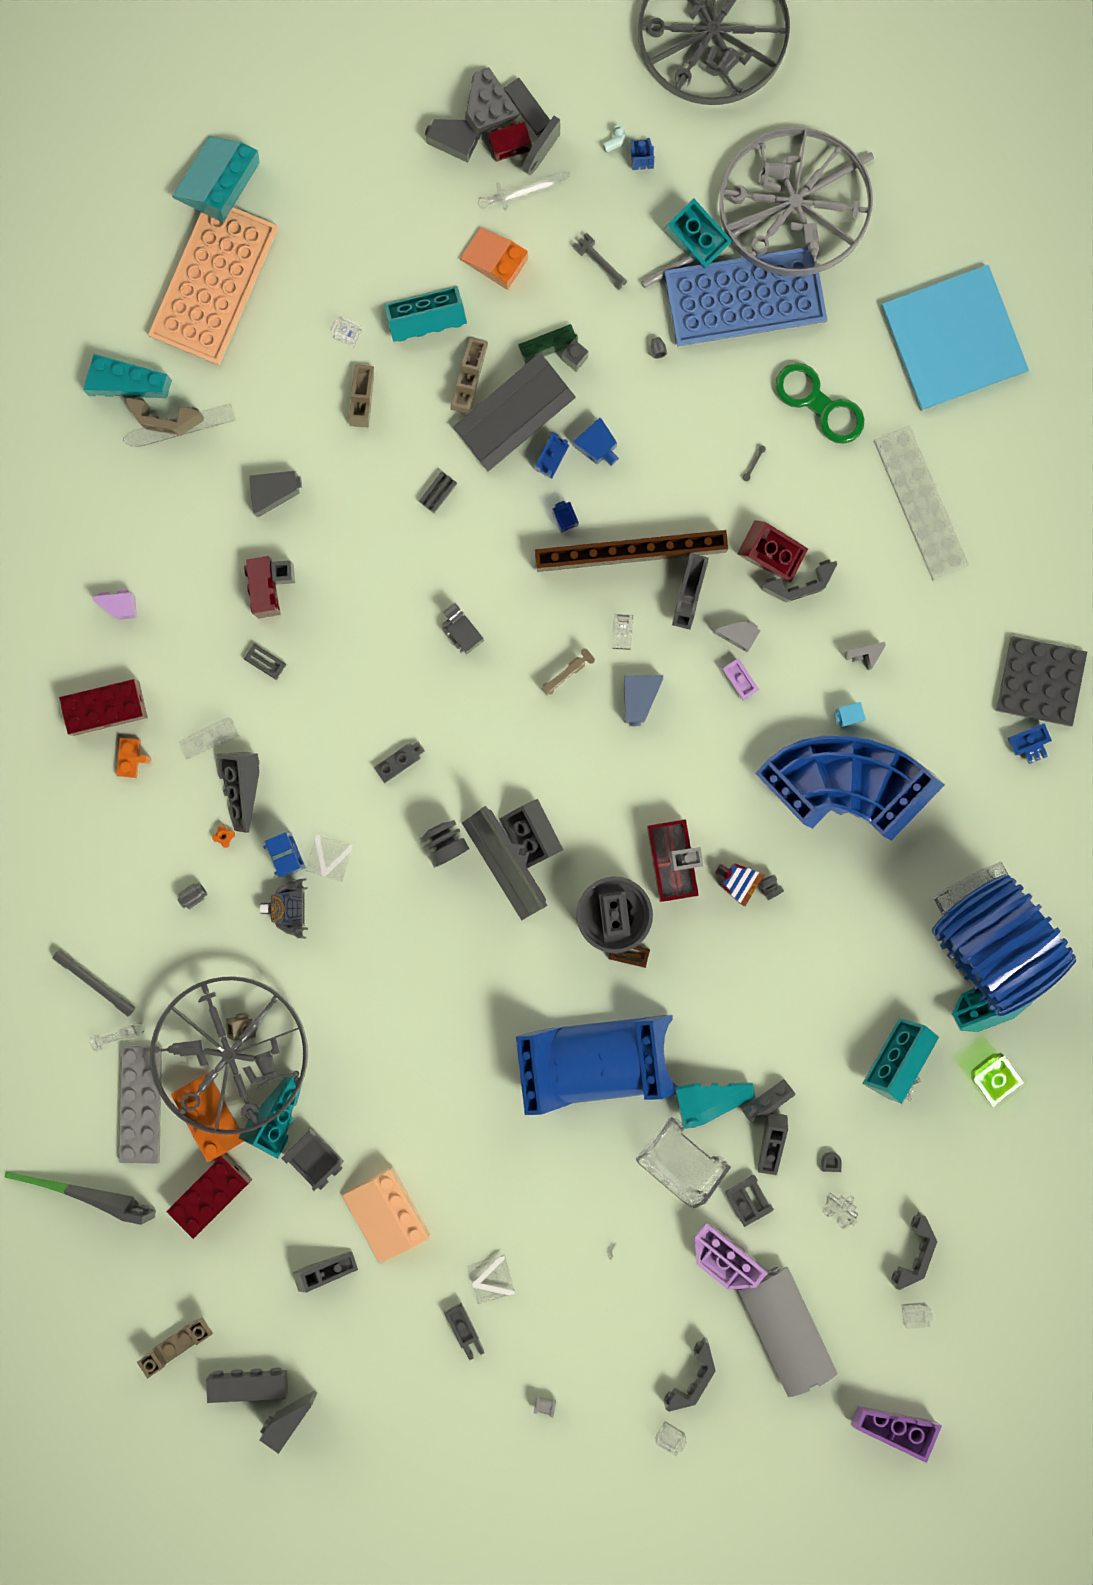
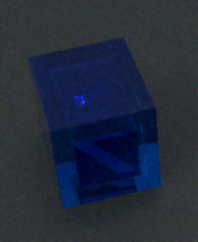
(565, 516)

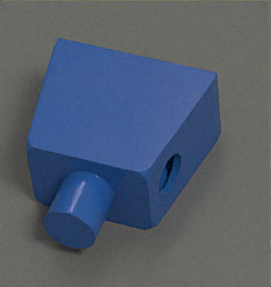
(597, 443)

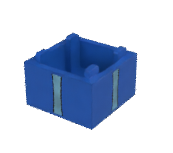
(284, 854)

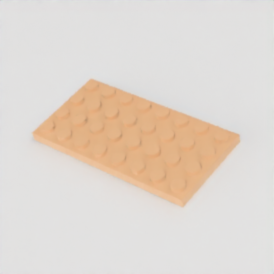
(213, 284)

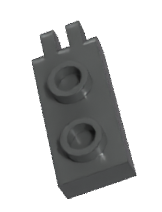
(398, 761)

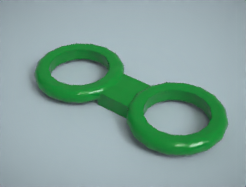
(819, 403)

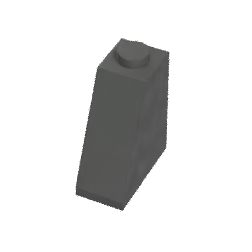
(453, 137)
(273, 490)

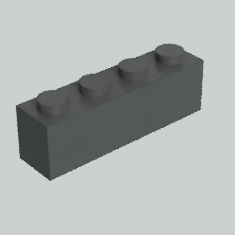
(247, 1385)

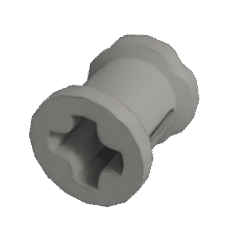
(545, 1406)

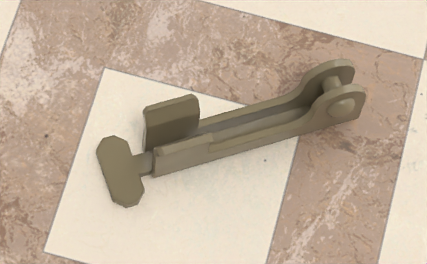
(574, 667)

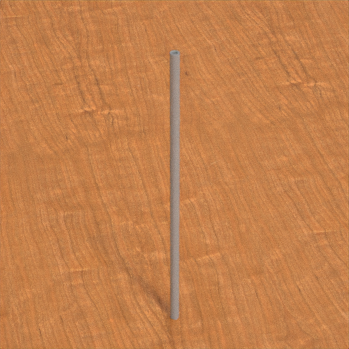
(817, 186)

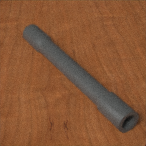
(68, 963)

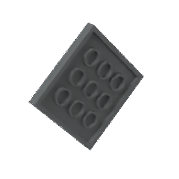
(1041, 681)

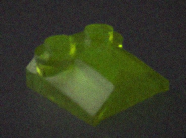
(995, 1077)

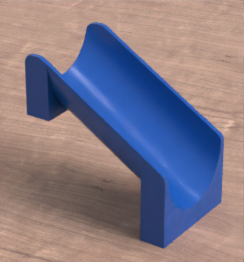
(594, 1063)

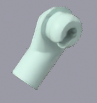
(617, 139)

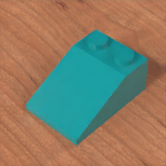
(697, 233)

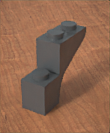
(690, 591)

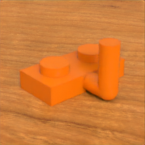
(129, 758)

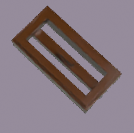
(646, 950)

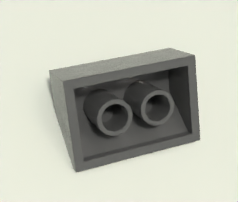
(532, 829)

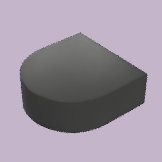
(831, 1162)

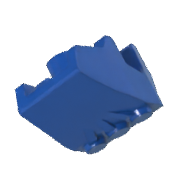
(642, 154)

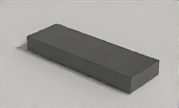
(527, 106)

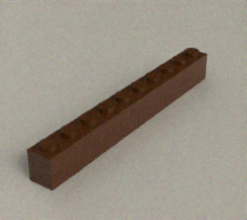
(631, 550)

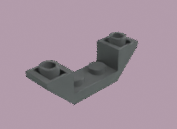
(777, 589)
(905, 1277)
(677, 1399)

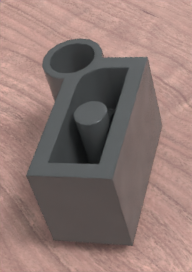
(461, 630)

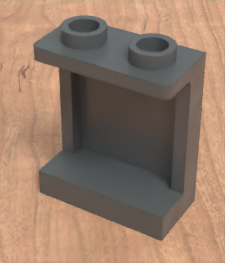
(314, 1159)

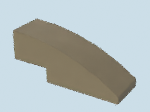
(361, 396)

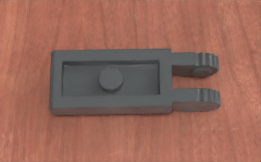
(463, 1329)

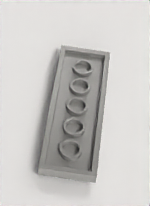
(139, 1107)

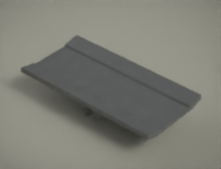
(514, 412)
(505, 862)

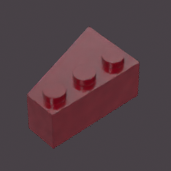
(261, 587)

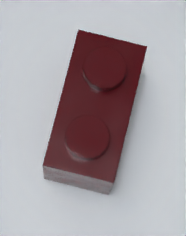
(510, 141)

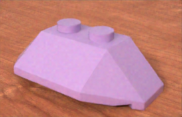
(726, 1260)

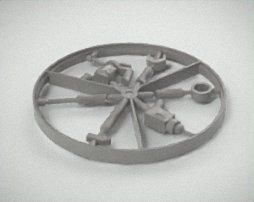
(782, 172)

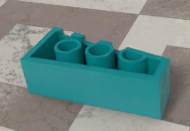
(116, 378)

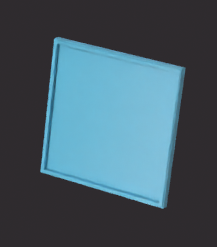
(954, 337)

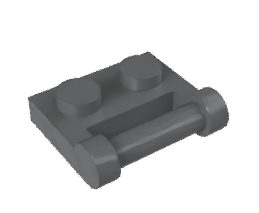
(743, 1204)

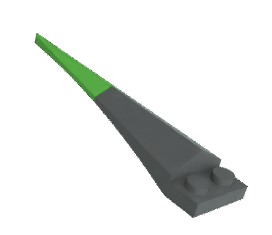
(118, 1205)

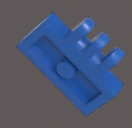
(1031, 743)

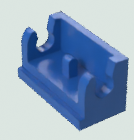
(551, 456)

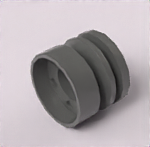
(444, 843)

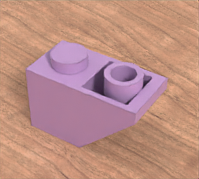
(118, 605)

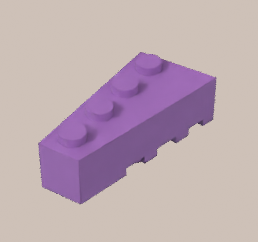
(902, 1432)

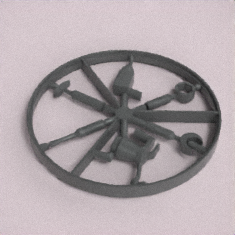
(729, 58)
(229, 1054)

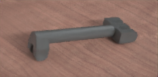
(587, 247)

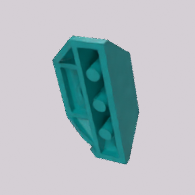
(974, 1014)

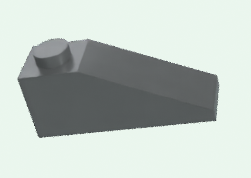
(773, 1143)
(324, 1272)

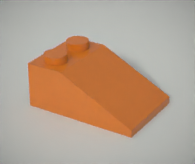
(495, 257)

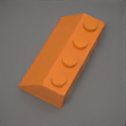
(210, 1144)

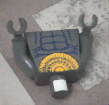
(288, 908)

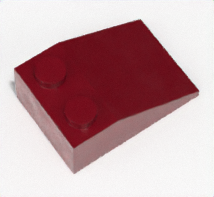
(772, 550)

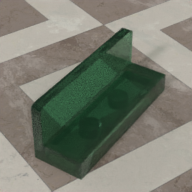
(548, 343)

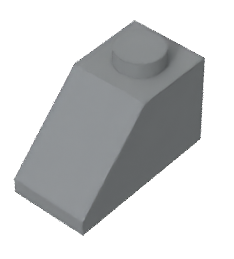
(739, 634)

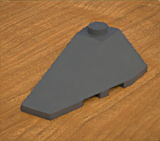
(240, 778)

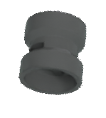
(772, 891)

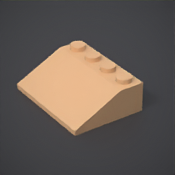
(386, 1215)

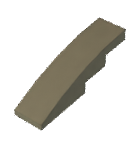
(469, 375)

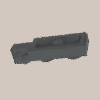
(769, 1101)

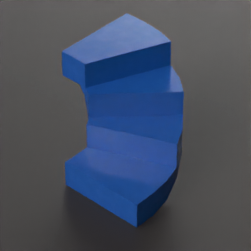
(850, 778)

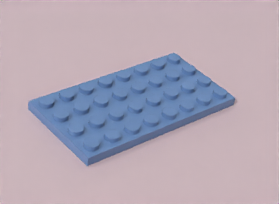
(742, 299)

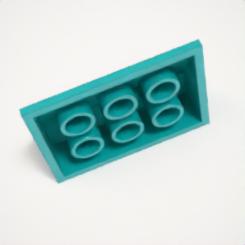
(217, 177)

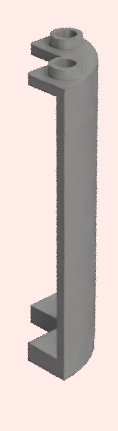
(788, 1332)

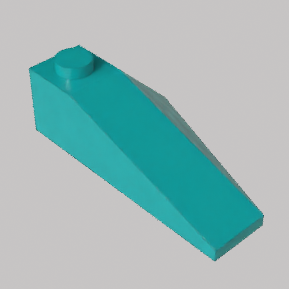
(705, 1103)
(273, 1135)

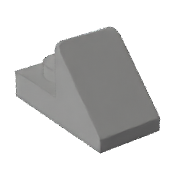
(870, 652)
(686, 858)

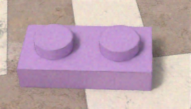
(740, 679)

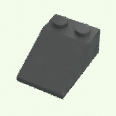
(281, 1426)

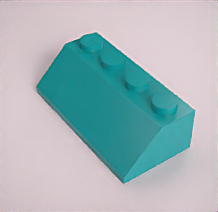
(425, 314)
(901, 1060)

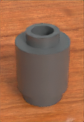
(192, 895)

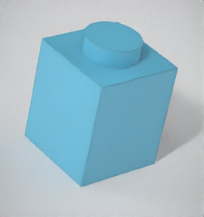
(849, 714)

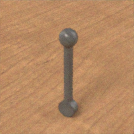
(746, 477)

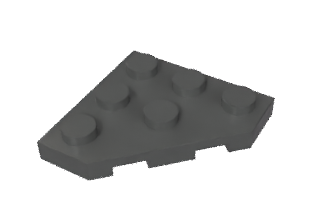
(488, 102)

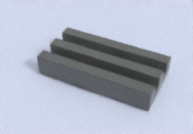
(447, 479)
(278, 670)

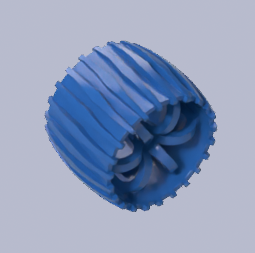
(1004, 945)

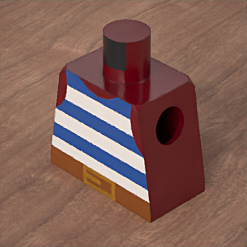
(739, 881)

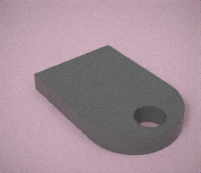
(542, 146)

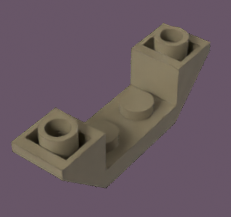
(187, 418)
(173, 1346)

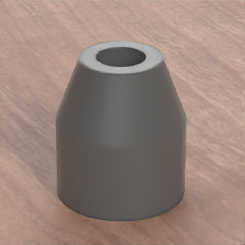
(658, 348)

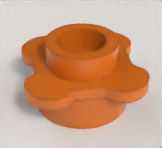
(228, 836)

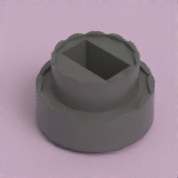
(632, 912)

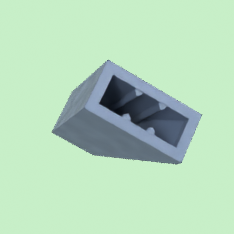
(639, 697)

